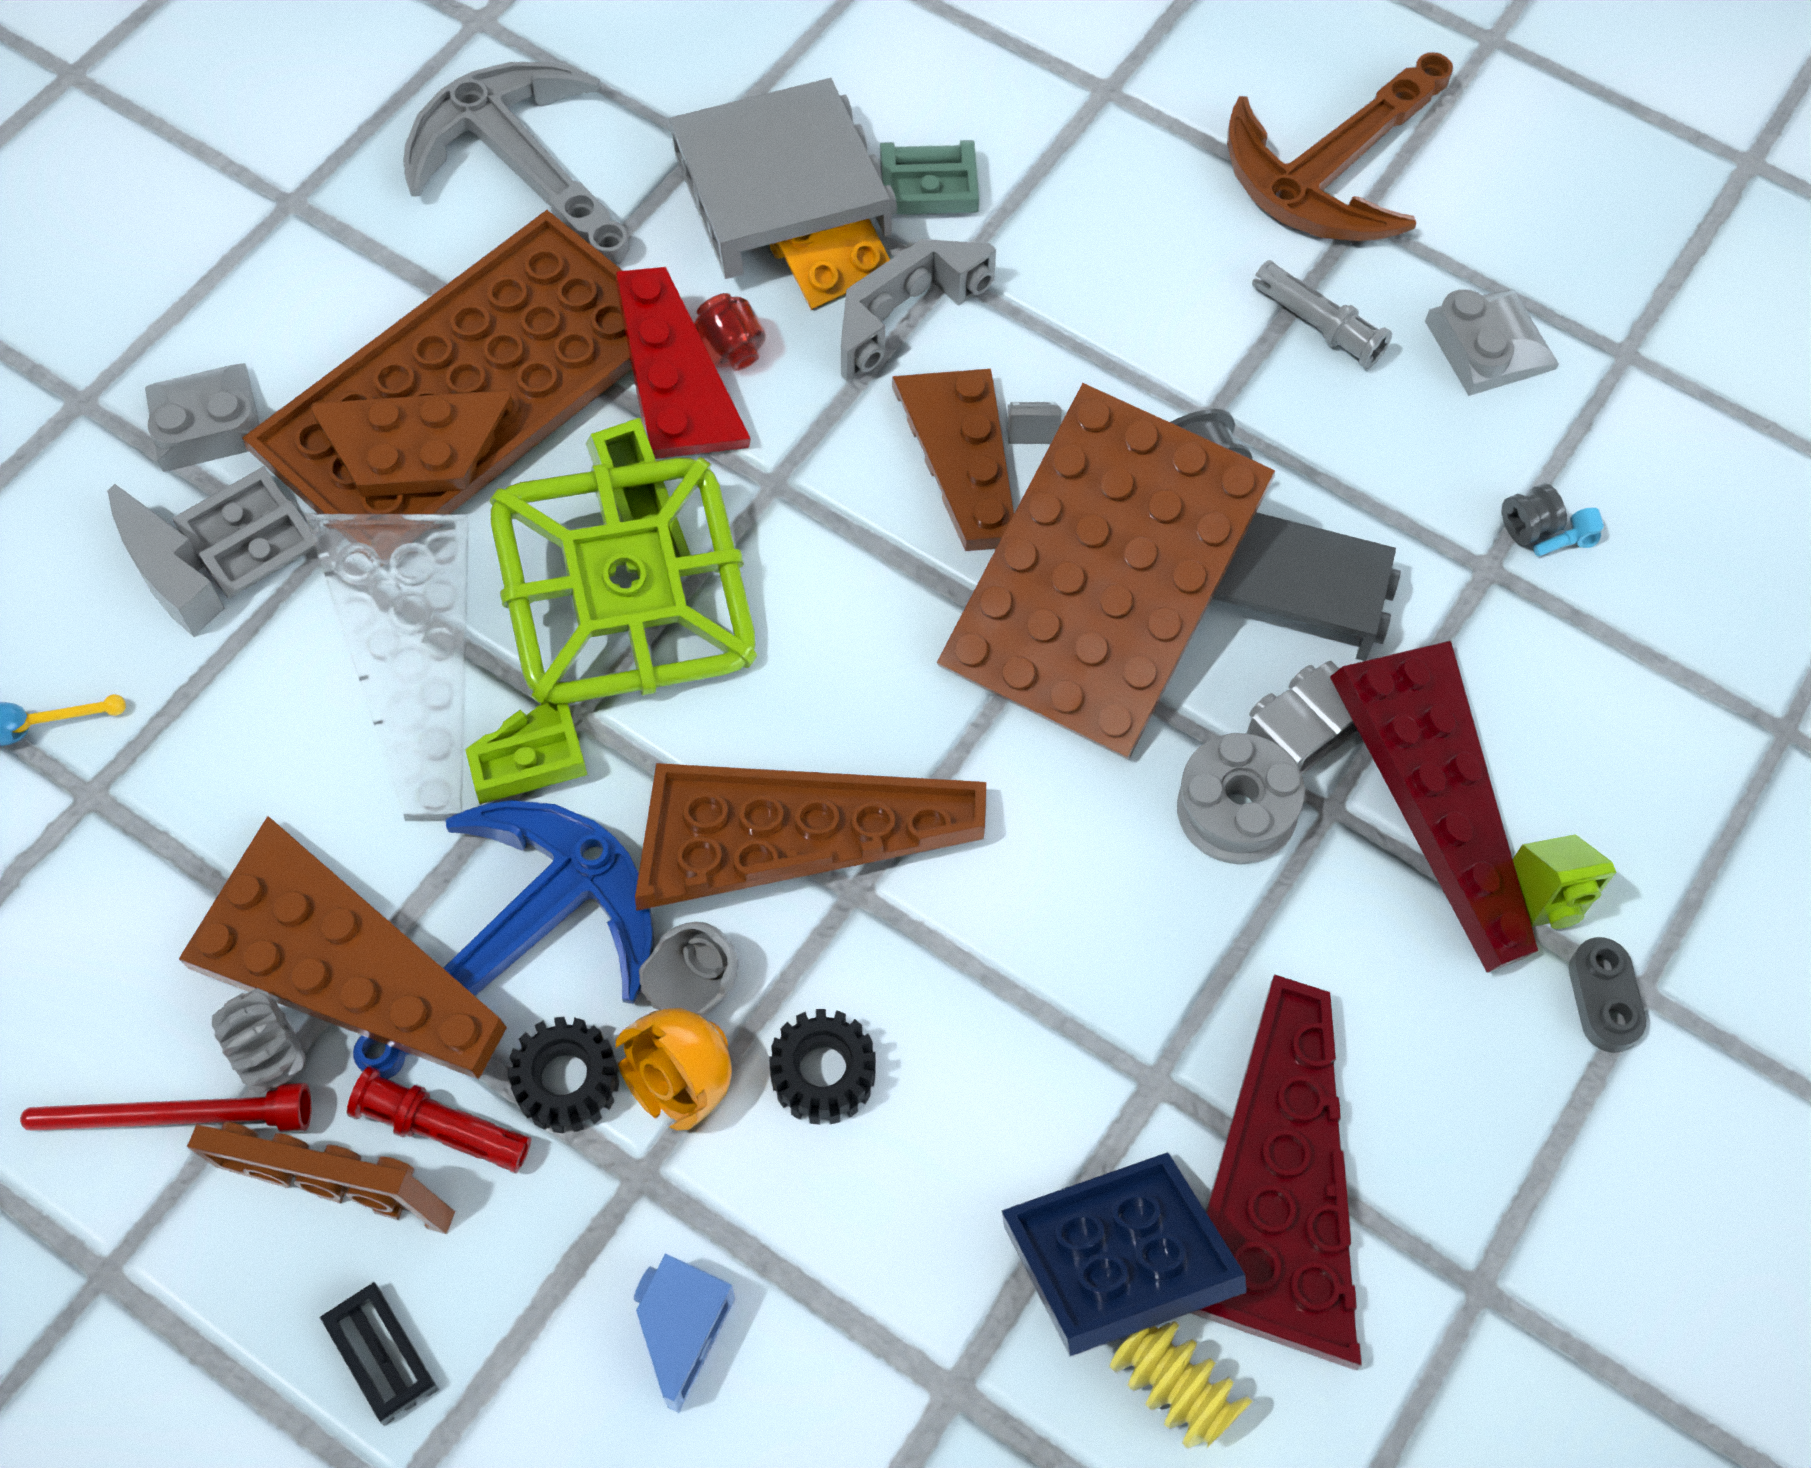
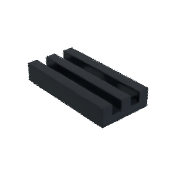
(405, 1396)

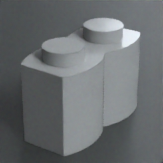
(1306, 718)

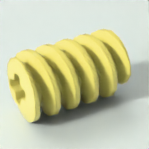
(1179, 1383)

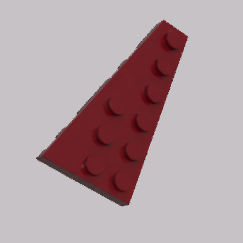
(1431, 758)
(1285, 1186)

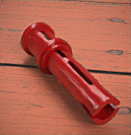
(413, 1112)

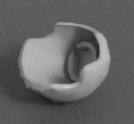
(690, 969)

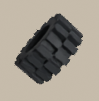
(557, 1041)
(822, 1100)

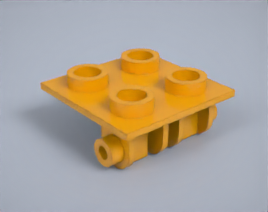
(832, 259)

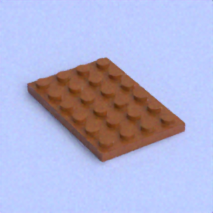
(1106, 570)

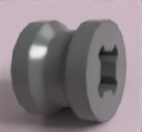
(1534, 514)

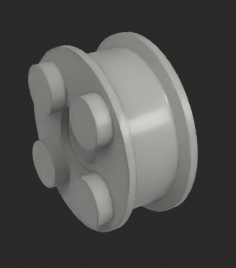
(1246, 767)

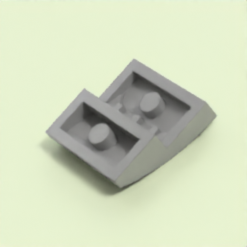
(245, 532)

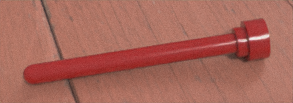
(286, 1108)

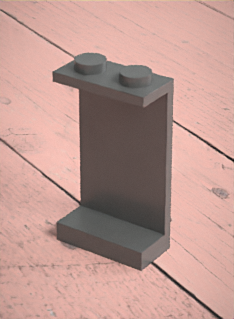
(1313, 578)

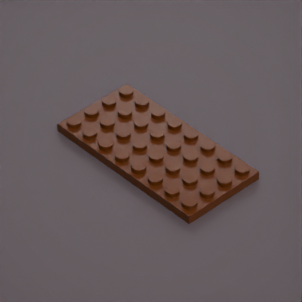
(522, 319)

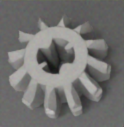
(258, 1040)

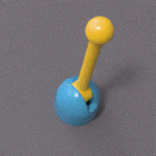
(16, 721)

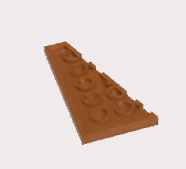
(756, 827)
(331, 955)

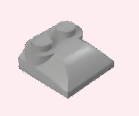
(1489, 339)
(201, 416)

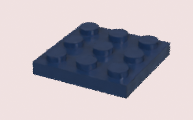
(1122, 1253)

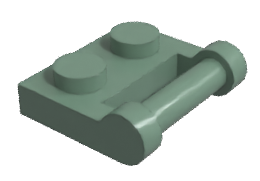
(931, 177)

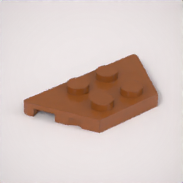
(413, 440)

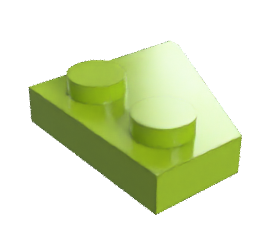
(526, 754)

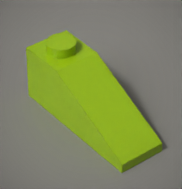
(626, 446)

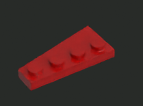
(675, 379)

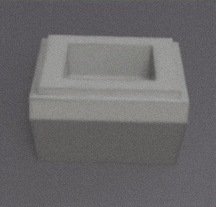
(1033, 422)

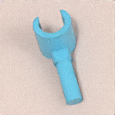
(1586, 532)

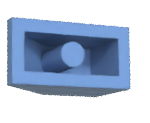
(680, 1320)

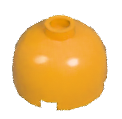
(676, 1065)

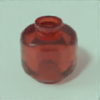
(730, 331)

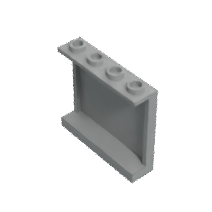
(778, 169)

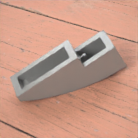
(165, 562)

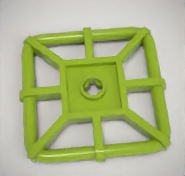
(604, 606)

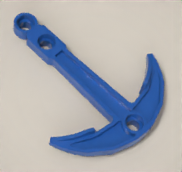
(545, 901)

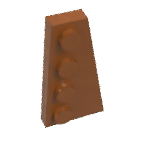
(963, 449)
(328, 1174)

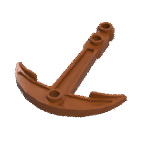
(1295, 189)

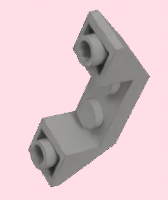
(953, 266)

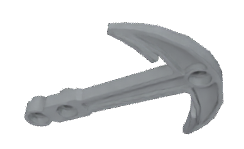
(480, 105)

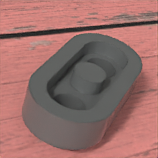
(1604, 991)

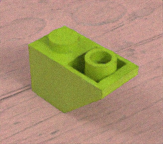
(1561, 879)

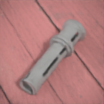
(1338, 324)

